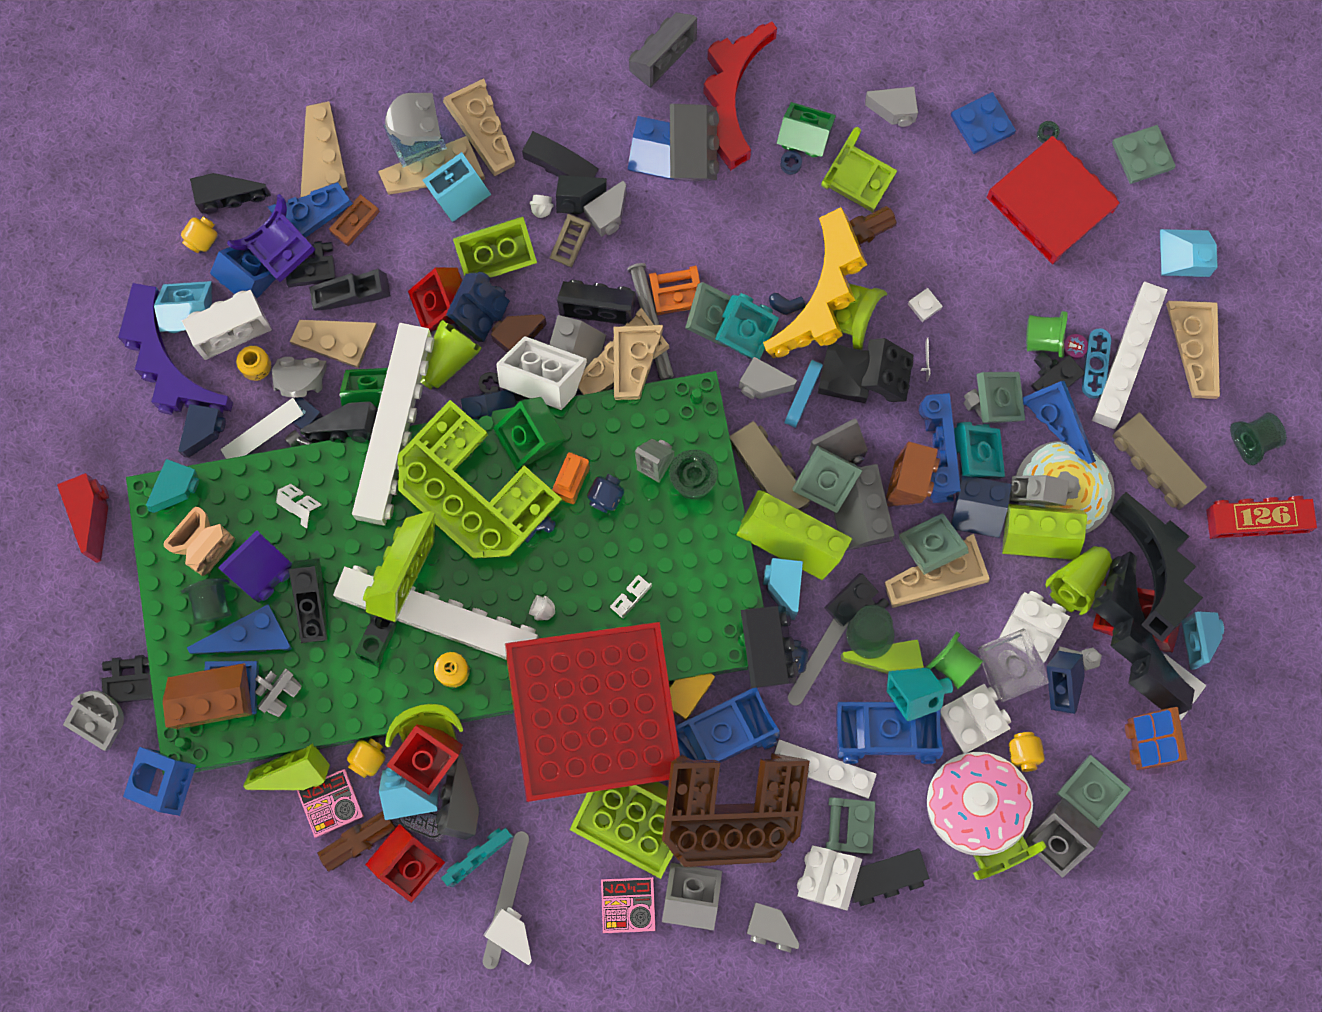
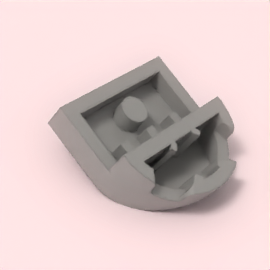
(413, 118)
(298, 376)
(95, 718)

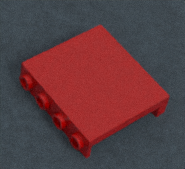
(1052, 199)

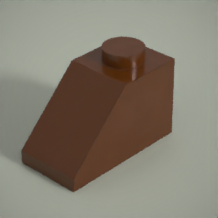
(514, 328)

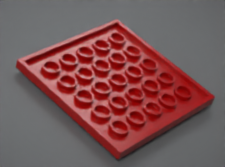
(592, 710)

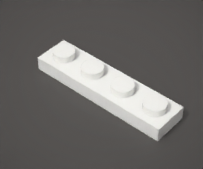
(831, 770)

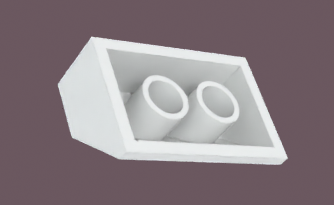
(226, 324)
(541, 371)

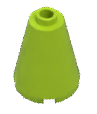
(448, 356)
(1079, 580)

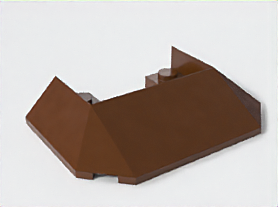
(732, 834)

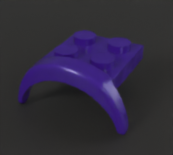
(277, 243)

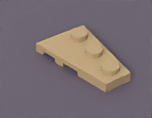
(335, 339)
(633, 358)

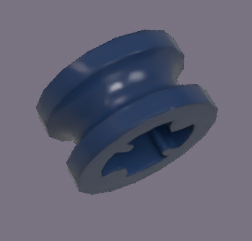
(796, 167)

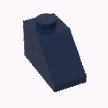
(485, 403)
(200, 429)
(1065, 681)

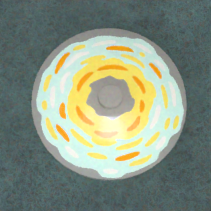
(1089, 484)

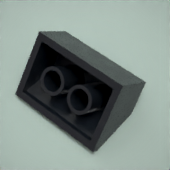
(596, 302)
(769, 646)

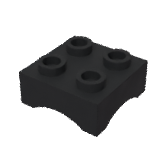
(888, 370)
(844, 373)

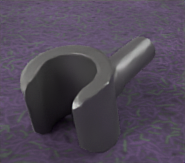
(295, 439)

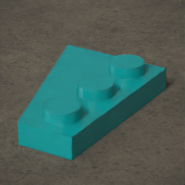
(476, 857)

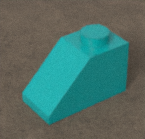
(172, 486)

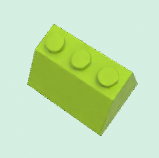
(496, 249)
(1044, 531)

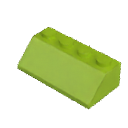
(793, 535)
(400, 566)

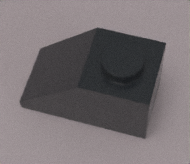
(577, 192)

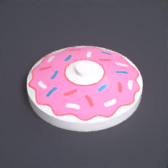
(979, 803)

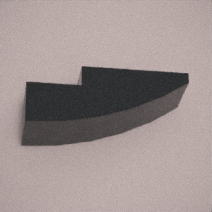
(556, 158)
(350, 290)

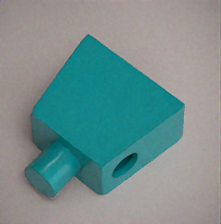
(917, 691)

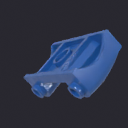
(938, 417)
(728, 729)
(883, 730)

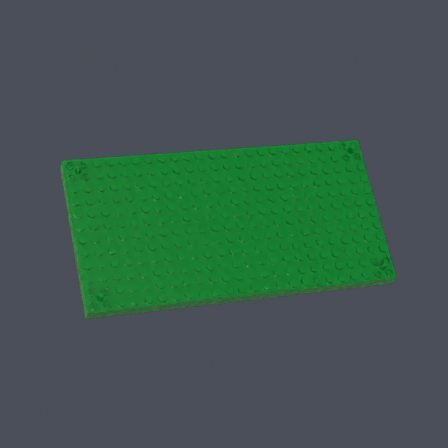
(590, 558)

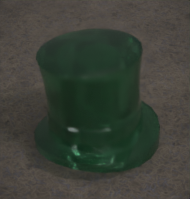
(1258, 437)
(693, 473)
(208, 600)
(871, 632)

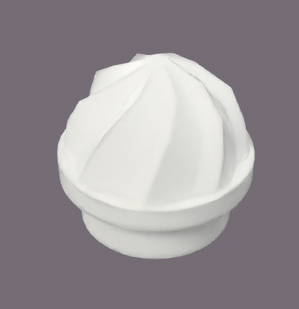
(541, 205)
(542, 608)

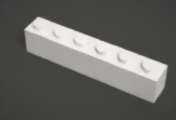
(1129, 355)

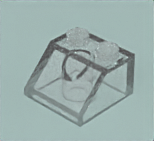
(1013, 665)

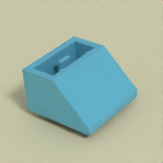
(457, 187)

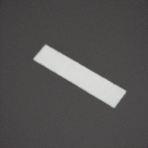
(263, 430)

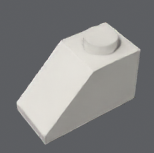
(510, 934)

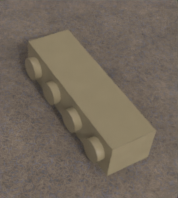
(1158, 461)
(766, 466)

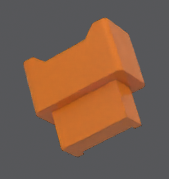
(571, 477)

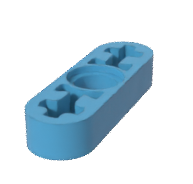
(1105, 347)
(803, 393)

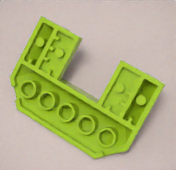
(460, 511)

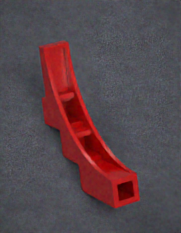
(730, 63)

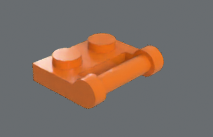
(676, 297)

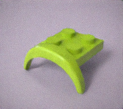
(858, 175)
(855, 317)
(428, 715)
(999, 862)

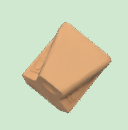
(199, 541)

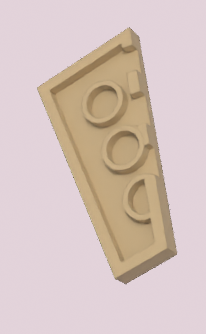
(477, 119)

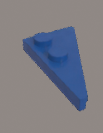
(1056, 409)
(253, 632)

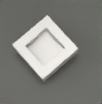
(925, 305)

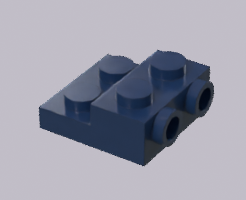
(478, 305)

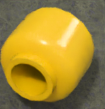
(199, 234)
(253, 363)
(455, 677)
(1026, 751)
(366, 758)

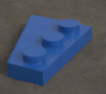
(316, 208)

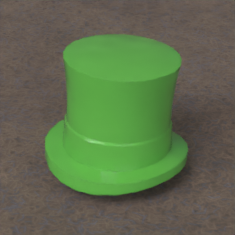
(1046, 333)
(956, 662)

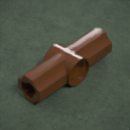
(873, 224)
(355, 841)

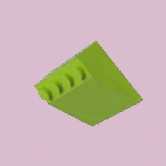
(628, 824)

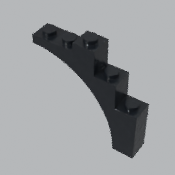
(1168, 567)
(1150, 669)

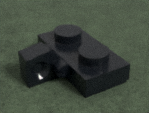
(1054, 372)

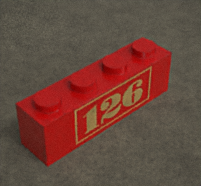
(1261, 518)

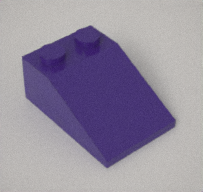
(257, 567)

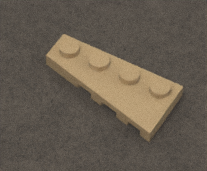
(321, 151)
(409, 178)
(1197, 340)
(600, 372)
(954, 576)

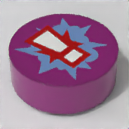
(1075, 346)

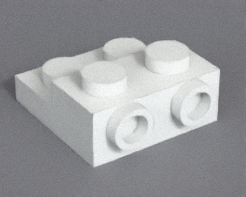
(1040, 620)
(975, 718)
(829, 877)

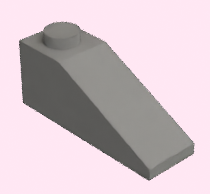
(654, 458)

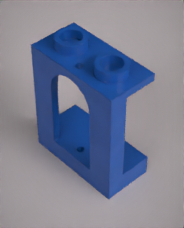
(173, 785)

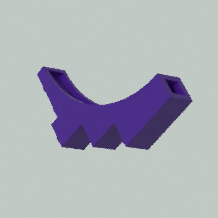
(142, 333)

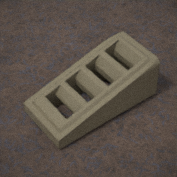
(562, 237)

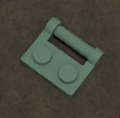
(859, 825)

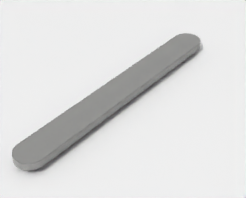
(816, 663)
(507, 891)

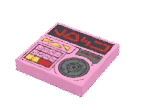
(331, 804)
(628, 905)

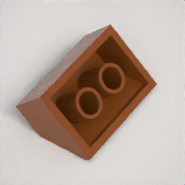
(206, 697)

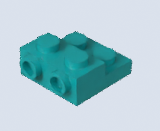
(746, 326)
(979, 450)

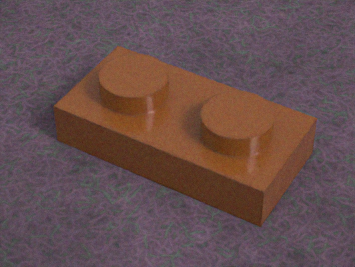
(354, 220)

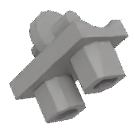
(270, 702)

